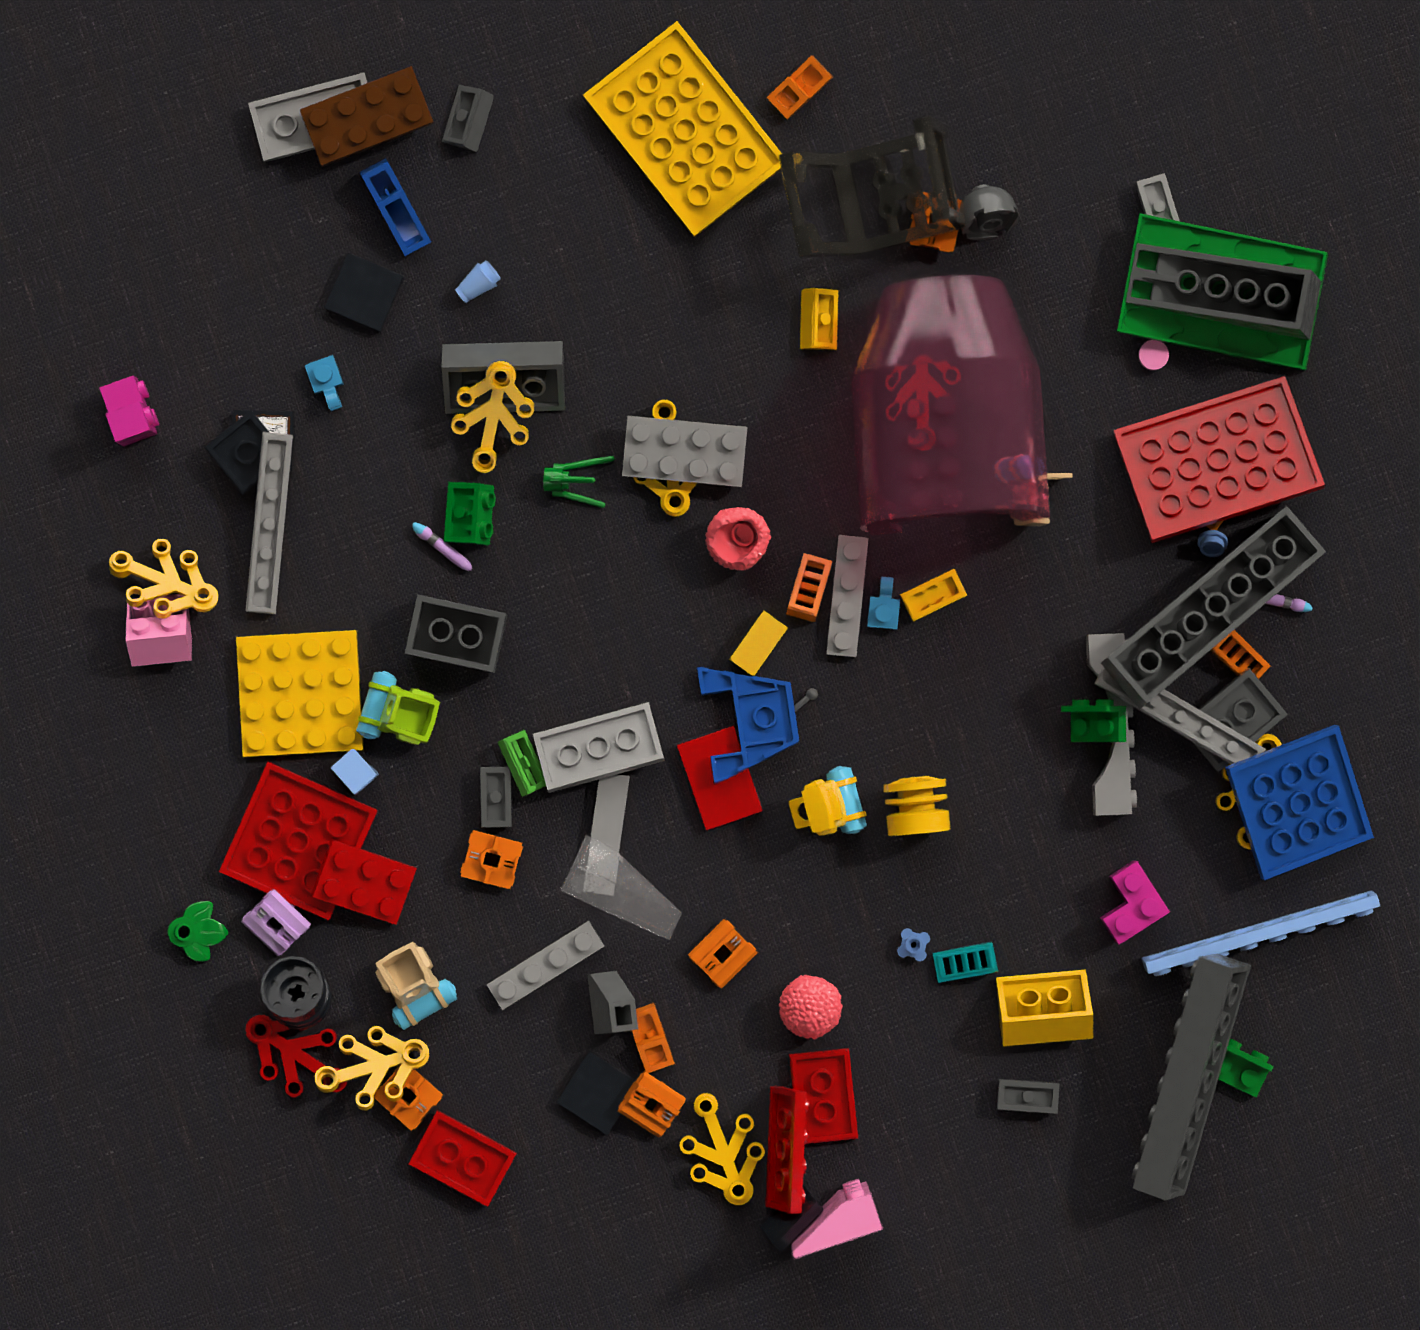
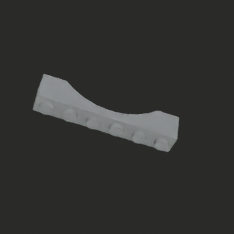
(1113, 786)

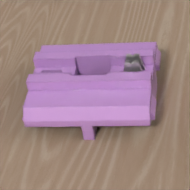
(276, 906)

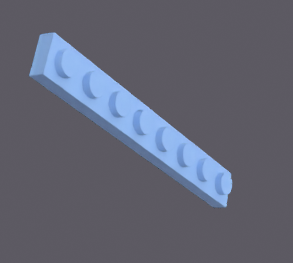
(1274, 930)

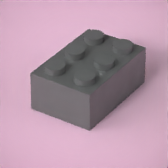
(456, 633)

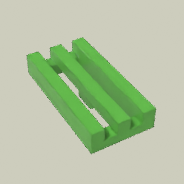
(520, 764)

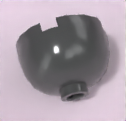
(988, 211)

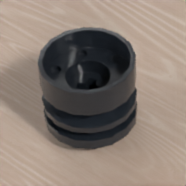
(290, 978)

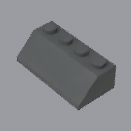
(537, 369)

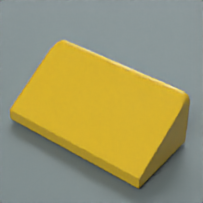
(819, 319)
(758, 643)

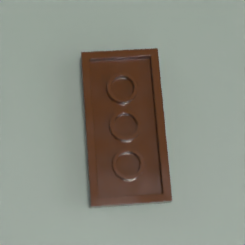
(366, 116)

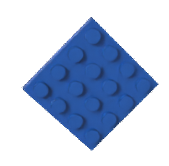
(1299, 802)

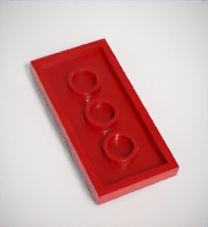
(786, 1149)

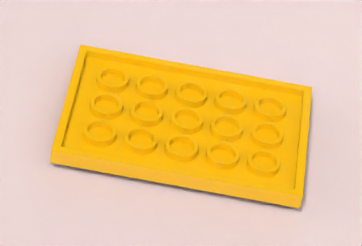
(685, 128)

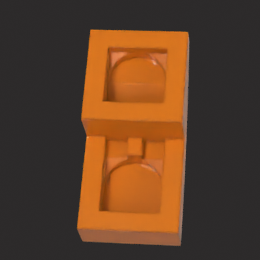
(800, 87)
(651, 1040)

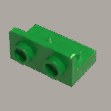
(469, 513)
(1097, 722)
(1244, 1070)

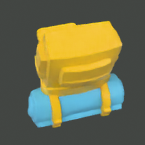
(831, 804)

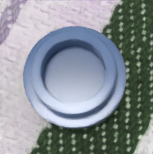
(1212, 543)

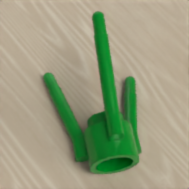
(557, 479)

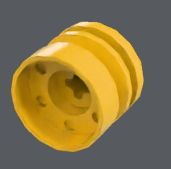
(916, 806)

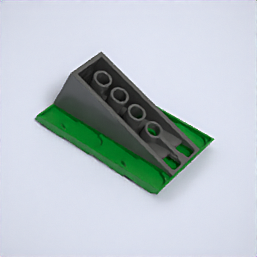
(1222, 292)

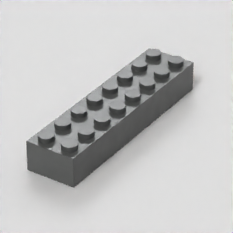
(1213, 607)
(1190, 1076)

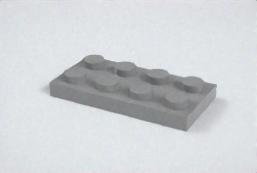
(280, 122)
(684, 451)
(598, 747)

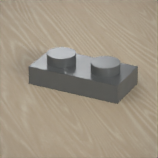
(496, 797)
(1028, 1096)

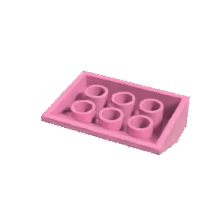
(844, 1217)

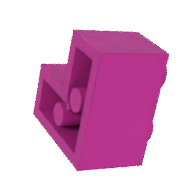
(128, 411)
(1140, 907)

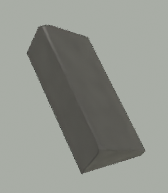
(468, 118)

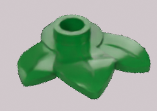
(201, 931)

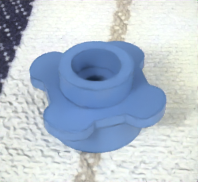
(907, 938)

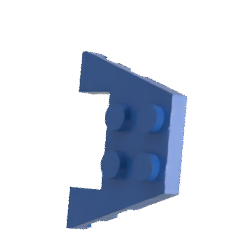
(763, 718)

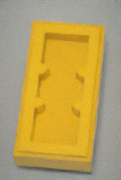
(933, 595)

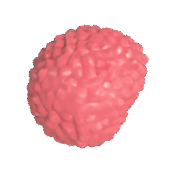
(737, 538)
(810, 1006)

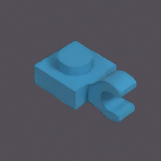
(325, 378)
(882, 609)

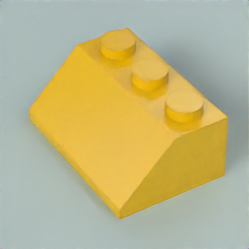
(1044, 1008)

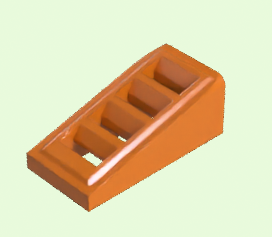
(803, 612)
(1258, 670)

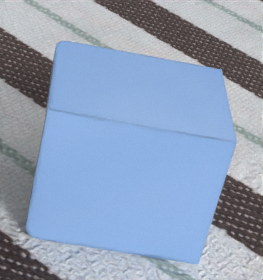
(354, 771)

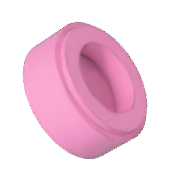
(1153, 355)

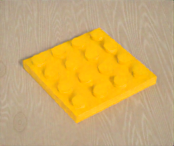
(299, 693)

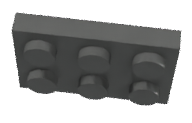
(1244, 707)

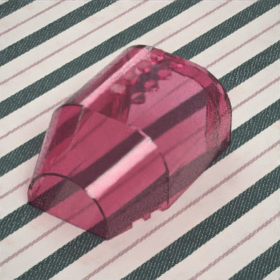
(947, 407)

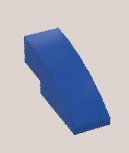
(395, 207)

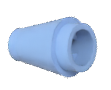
(478, 281)

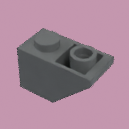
(611, 1003)

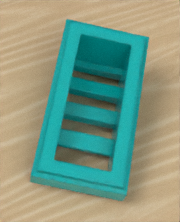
(962, 951)

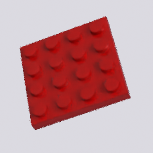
(289, 833)

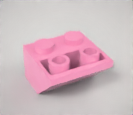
(157, 639)

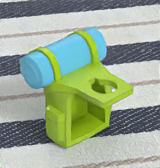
(397, 711)

